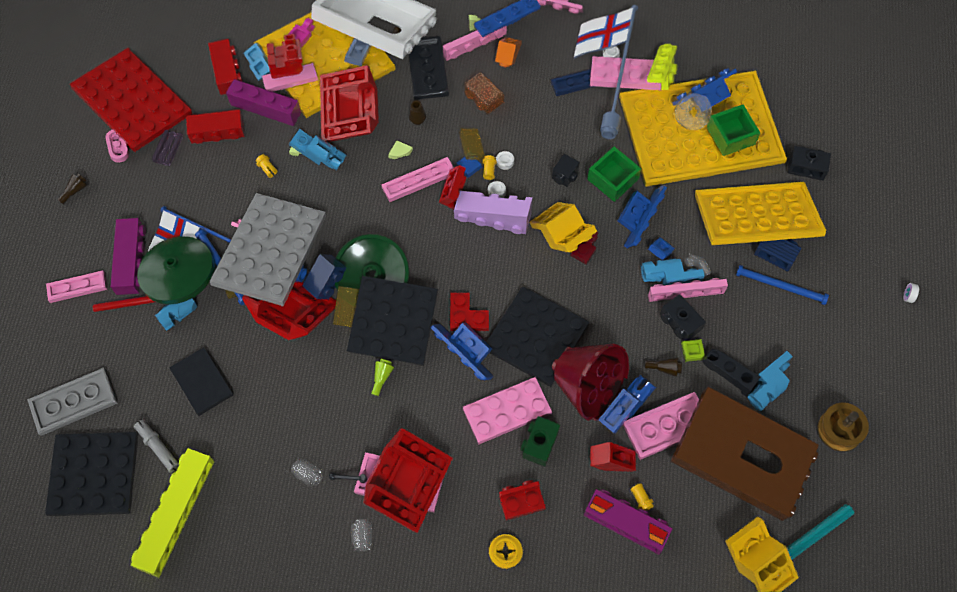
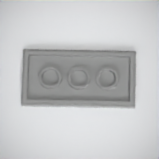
(72, 401)

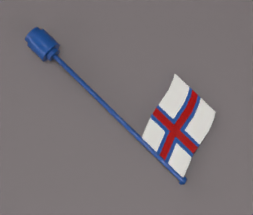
(175, 226)

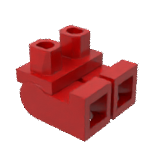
(285, 59)

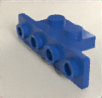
(506, 16)
(714, 88)
(638, 213)
(468, 346)

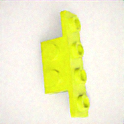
(663, 66)

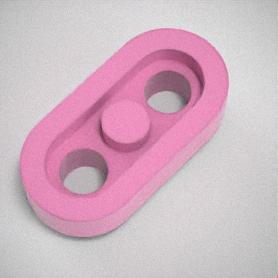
(116, 147)

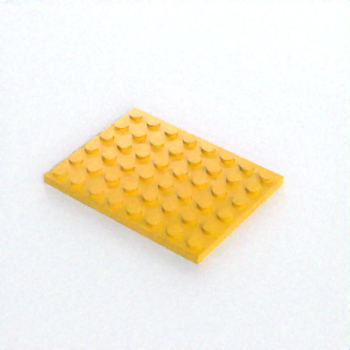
(677, 154)

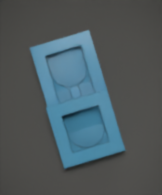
(258, 61)

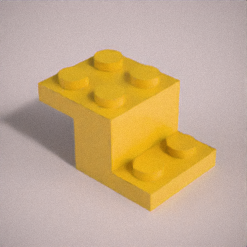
(563, 227)
(762, 558)

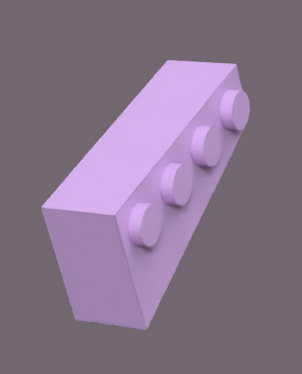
(494, 211)

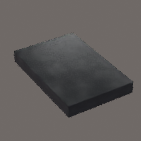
(201, 381)

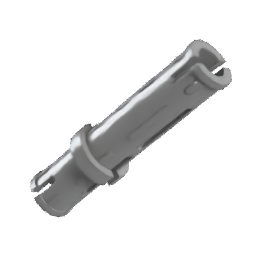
(151, 438)

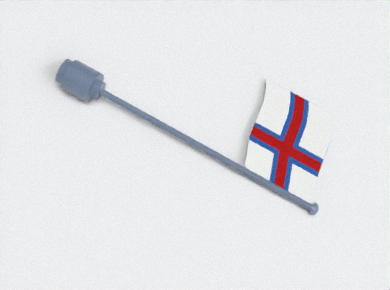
(601, 35)

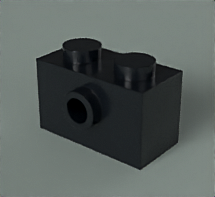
(809, 163)
(682, 318)

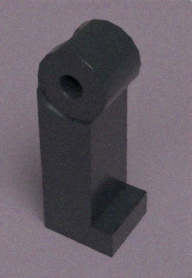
(731, 371)

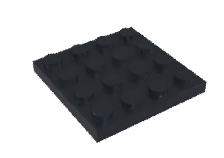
(392, 320)
(535, 334)
(92, 474)

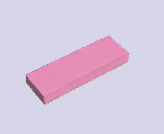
(307, 75)
(76, 286)

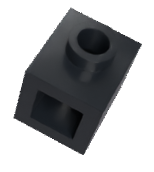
(565, 170)

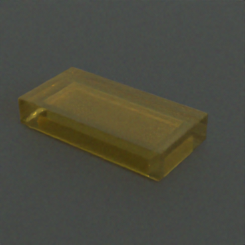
(471, 144)
(345, 306)

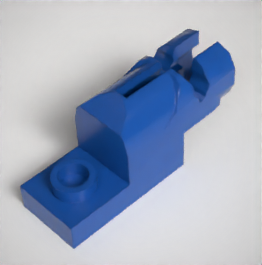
(626, 404)

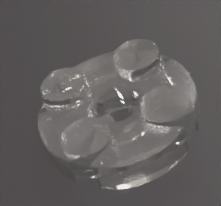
(685, 105)

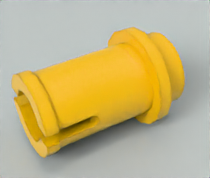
(266, 165)
(489, 167)
(642, 498)

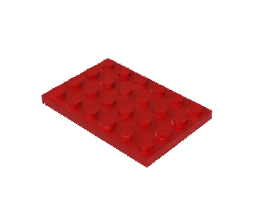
(131, 99)

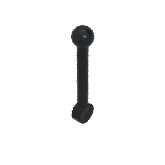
(362, 478)

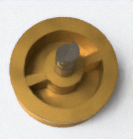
(843, 427)

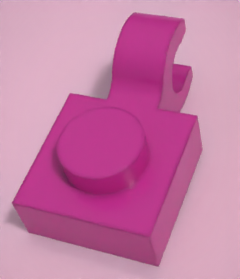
(304, 31)

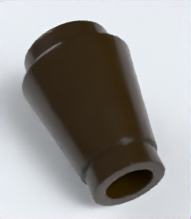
(417, 114)

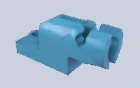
(317, 150)
(669, 272)
(175, 312)
(771, 383)

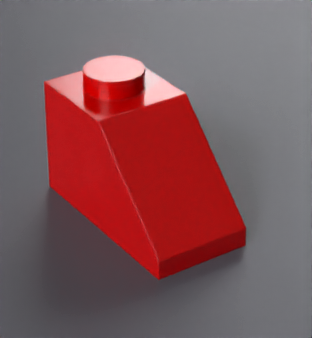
(613, 457)

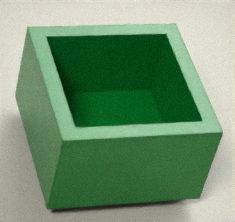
(733, 130)
(614, 174)

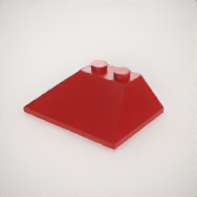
(348, 104)
(297, 316)
(406, 479)

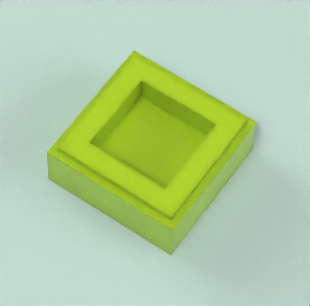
(693, 350)

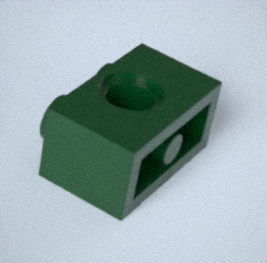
(540, 452)

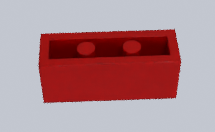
(224, 64)
(215, 126)

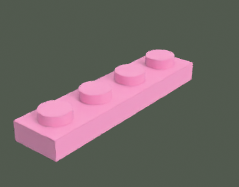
(469, 42)
(417, 179)
(693, 289)

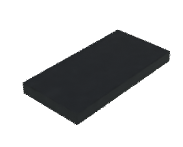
(428, 69)

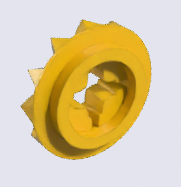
(497, 545)

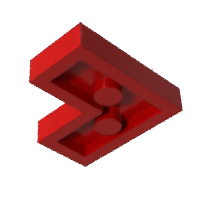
(461, 313)

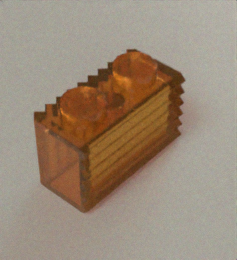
(484, 93)

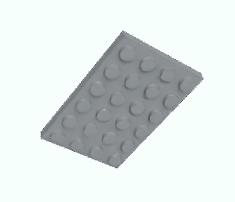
(268, 249)

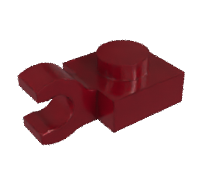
(585, 250)

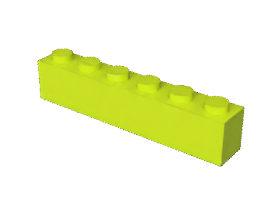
(172, 513)

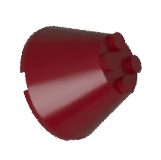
(591, 377)

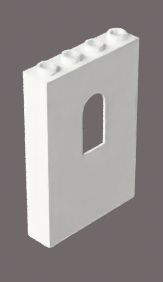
(353, 17)

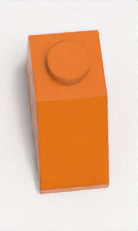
(507, 51)

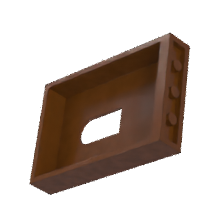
(717, 439)

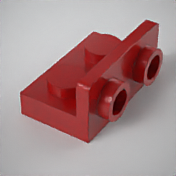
(454, 184)
(521, 500)

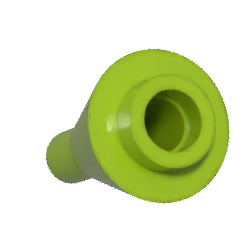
(382, 372)

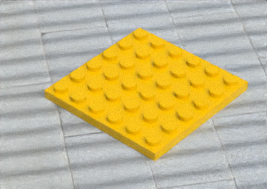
(327, 53)

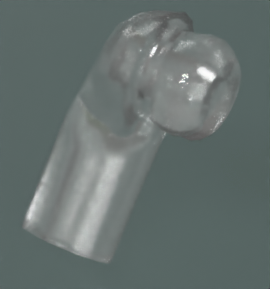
(694, 260)

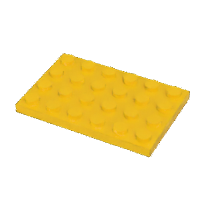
(759, 213)

